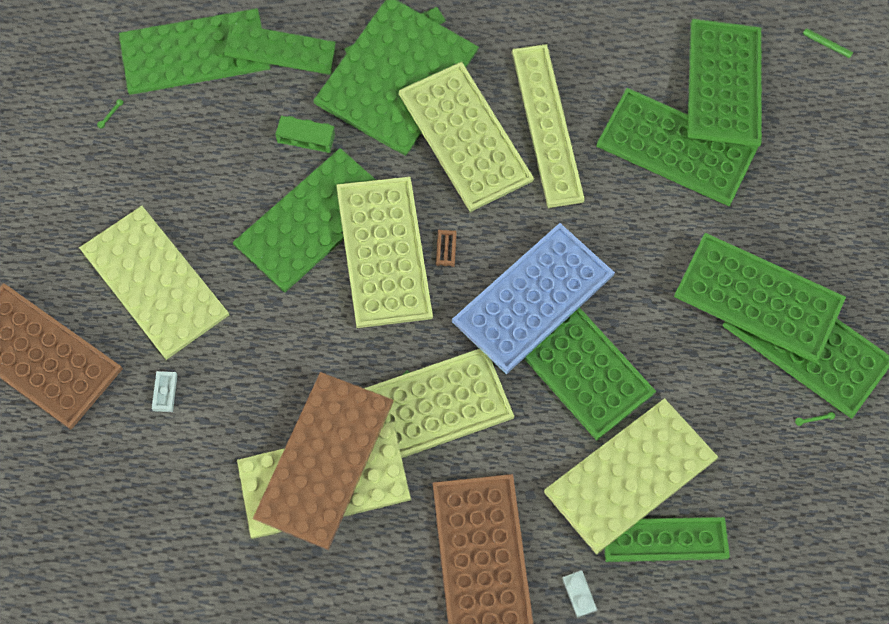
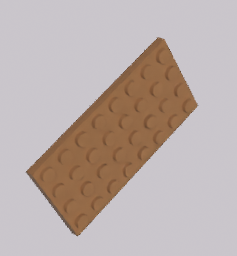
(50, 360)
(323, 460)
(482, 551)

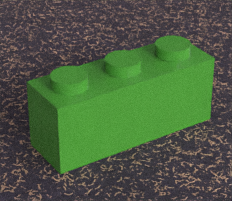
(305, 134)

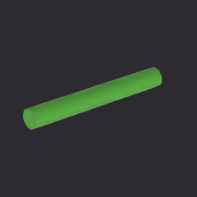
(820, 39)

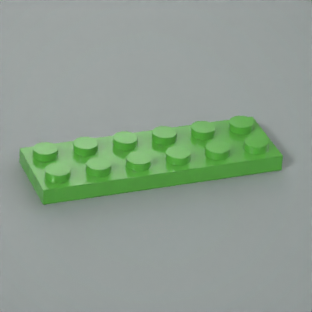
(279, 48)
(671, 540)

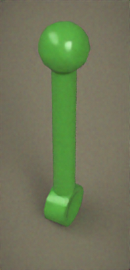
(101, 124)
(799, 421)

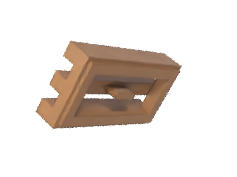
(444, 262)

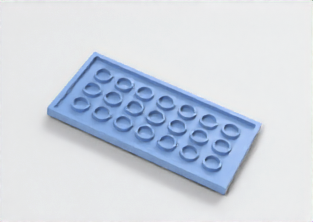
(532, 298)

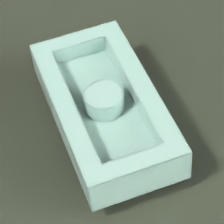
(164, 391)
(579, 594)

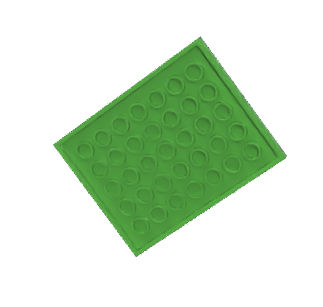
(388, 56)

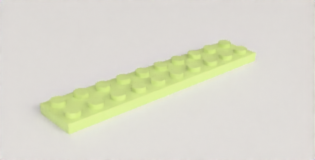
(547, 126)

